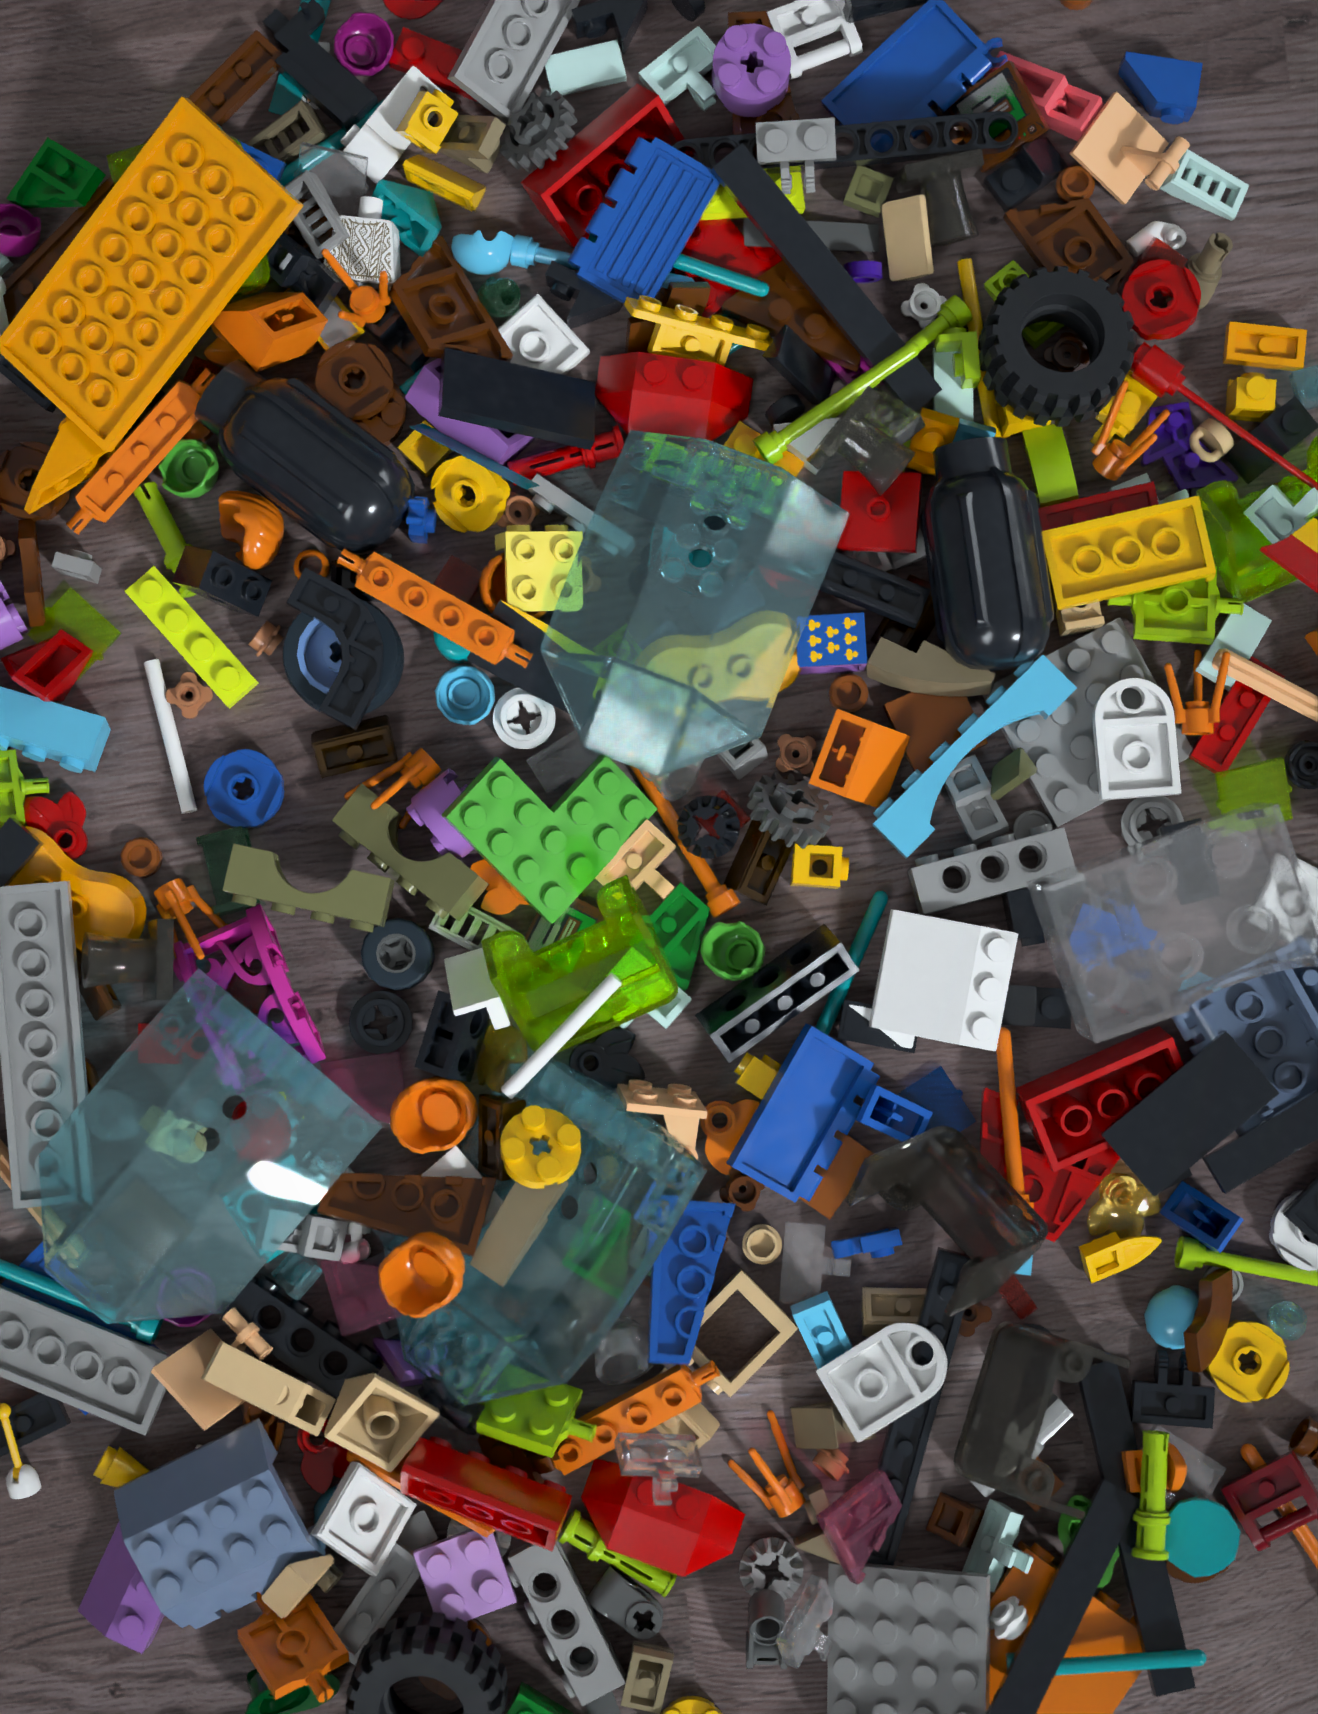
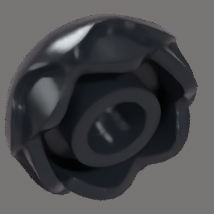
(1295, 762)

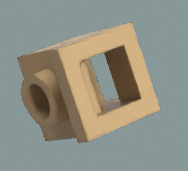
(1078, 619)

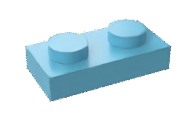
(821, 1328)

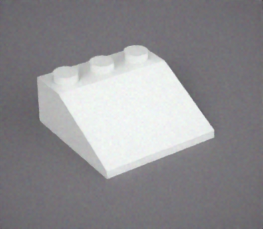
(943, 980)

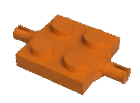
(294, 1648)

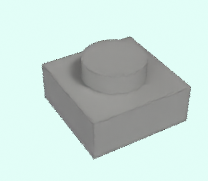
(77, 565)

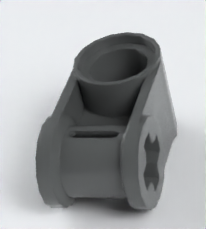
(620, 1597)
(765, 1622)

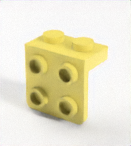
(537, 564)

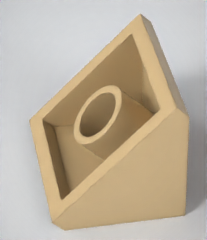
(378, 1420)

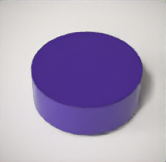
(864, 271)

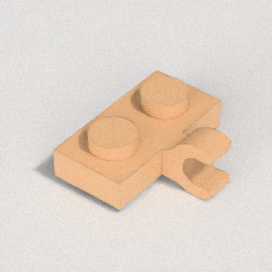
(639, 860)

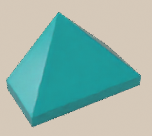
(411, 212)

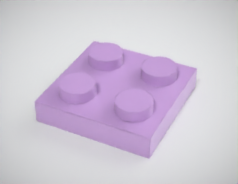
(465, 1575)

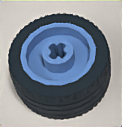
(313, 655)

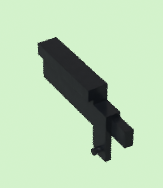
(315, 70)

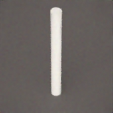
(170, 736)
(561, 1035)

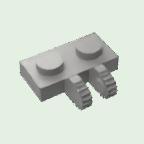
(796, 143)

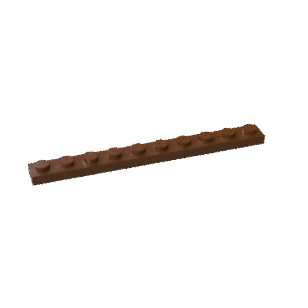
(217, 97)

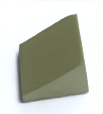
(1011, 772)

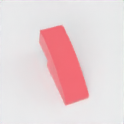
(1062, 105)

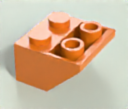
(271, 327)
(859, 759)

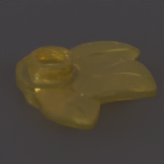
(502, 1047)
(1121, 1206)

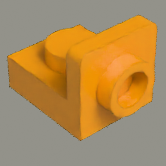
(938, 431)

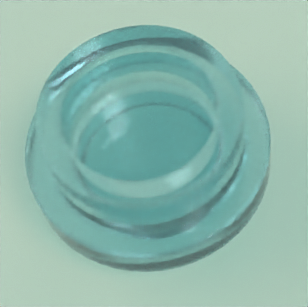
(1287, 1320)

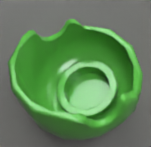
(189, 469)
(733, 950)

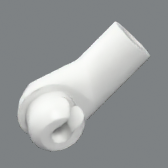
(1166, 232)

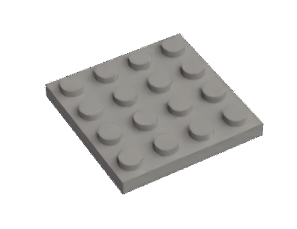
(1064, 742)
(909, 1641)

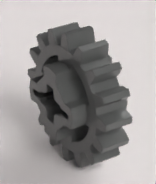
(538, 130)
(789, 810)

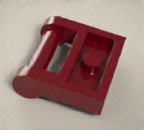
(1267, 1490)

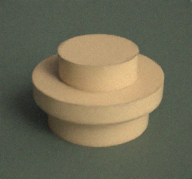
(761, 1244)

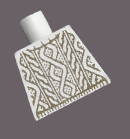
(371, 246)

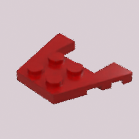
(1056, 1194)

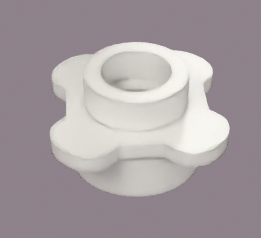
(923, 294)
(1009, 1619)

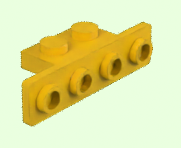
(690, 336)

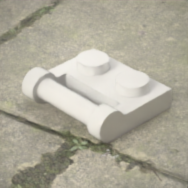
(810, 20)

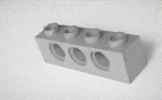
(934, 896)
(581, 1680)

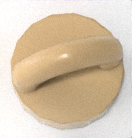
(1214, 437)

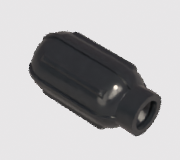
(307, 457)
(986, 558)

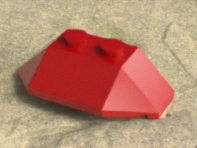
(672, 394)
(672, 1537)

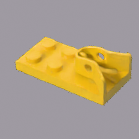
(1128, 553)

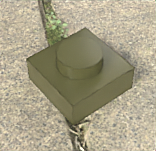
(868, 191)

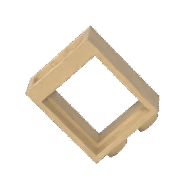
(768, 1308)

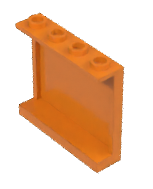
(1099, 1633)

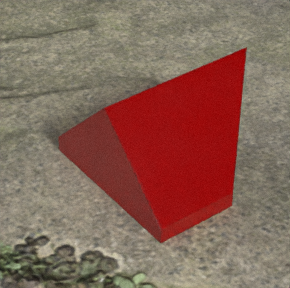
(49, 666)

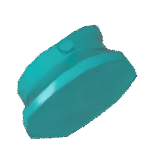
(1201, 1537)

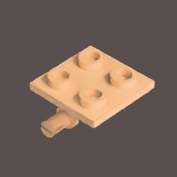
(1124, 149)
(676, 1103)
(184, 1368)

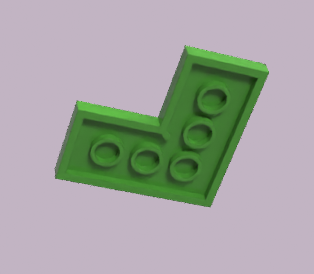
(554, 850)

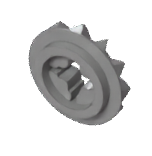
(1135, 815)
(762, 1553)

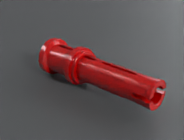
(588, 457)

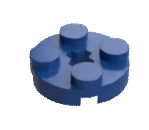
(234, 768)

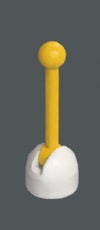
(22, 1478)

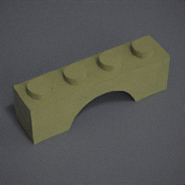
(258, 876)
(443, 880)

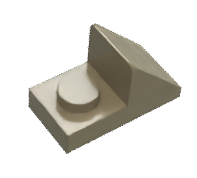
(474, 141)
(820, 1427)
(816, 1540)
(647, 1677)

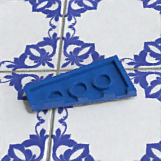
(683, 1281)

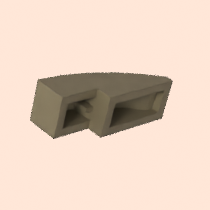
(927, 671)
(515, 1229)

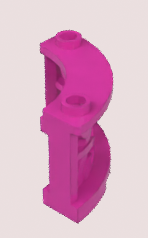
(264, 946)

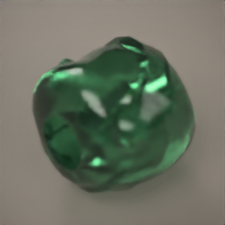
(500, 296)

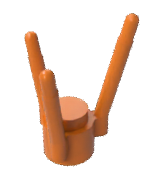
(364, 300)
(1117, 456)
(1197, 716)
(416, 769)
(175, 902)
(781, 1493)

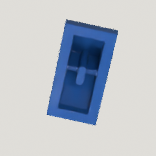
(893, 1114)
(1201, 1217)

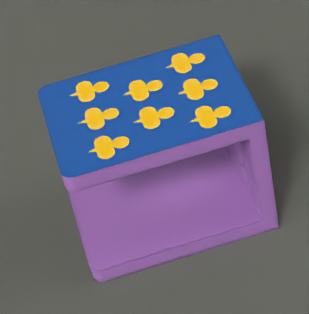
(832, 644)

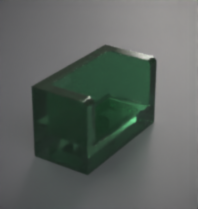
(217, 853)

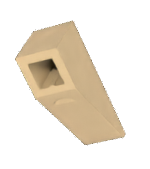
(268, 1388)

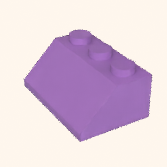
(490, 442)
(120, 1600)

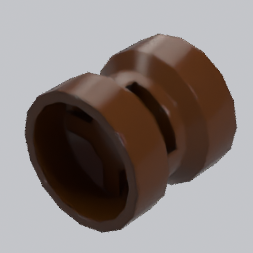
(1305, 1440)

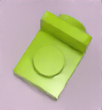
(966, 361)

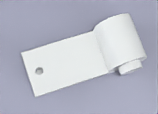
(378, 135)

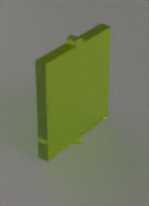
(79, 620)
(1254, 784)

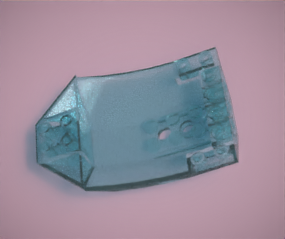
(680, 656)
(147, 1218)
(577, 1269)

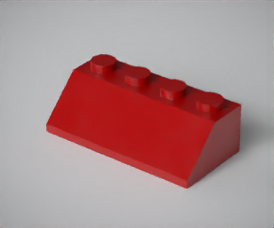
(577, 181)
(1086, 1097)
(485, 1492)

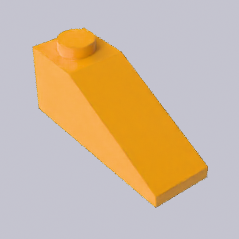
(67, 464)

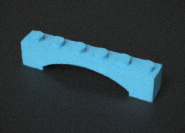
(1035, 692)

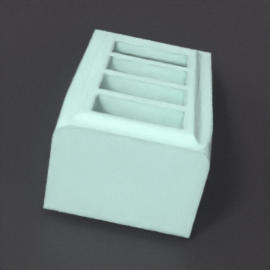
(1198, 195)

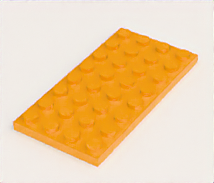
(148, 274)

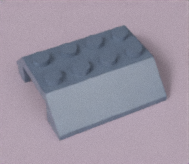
(1272, 1023)
(213, 1527)

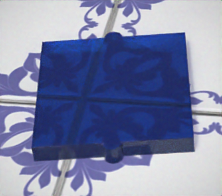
(940, 1096)

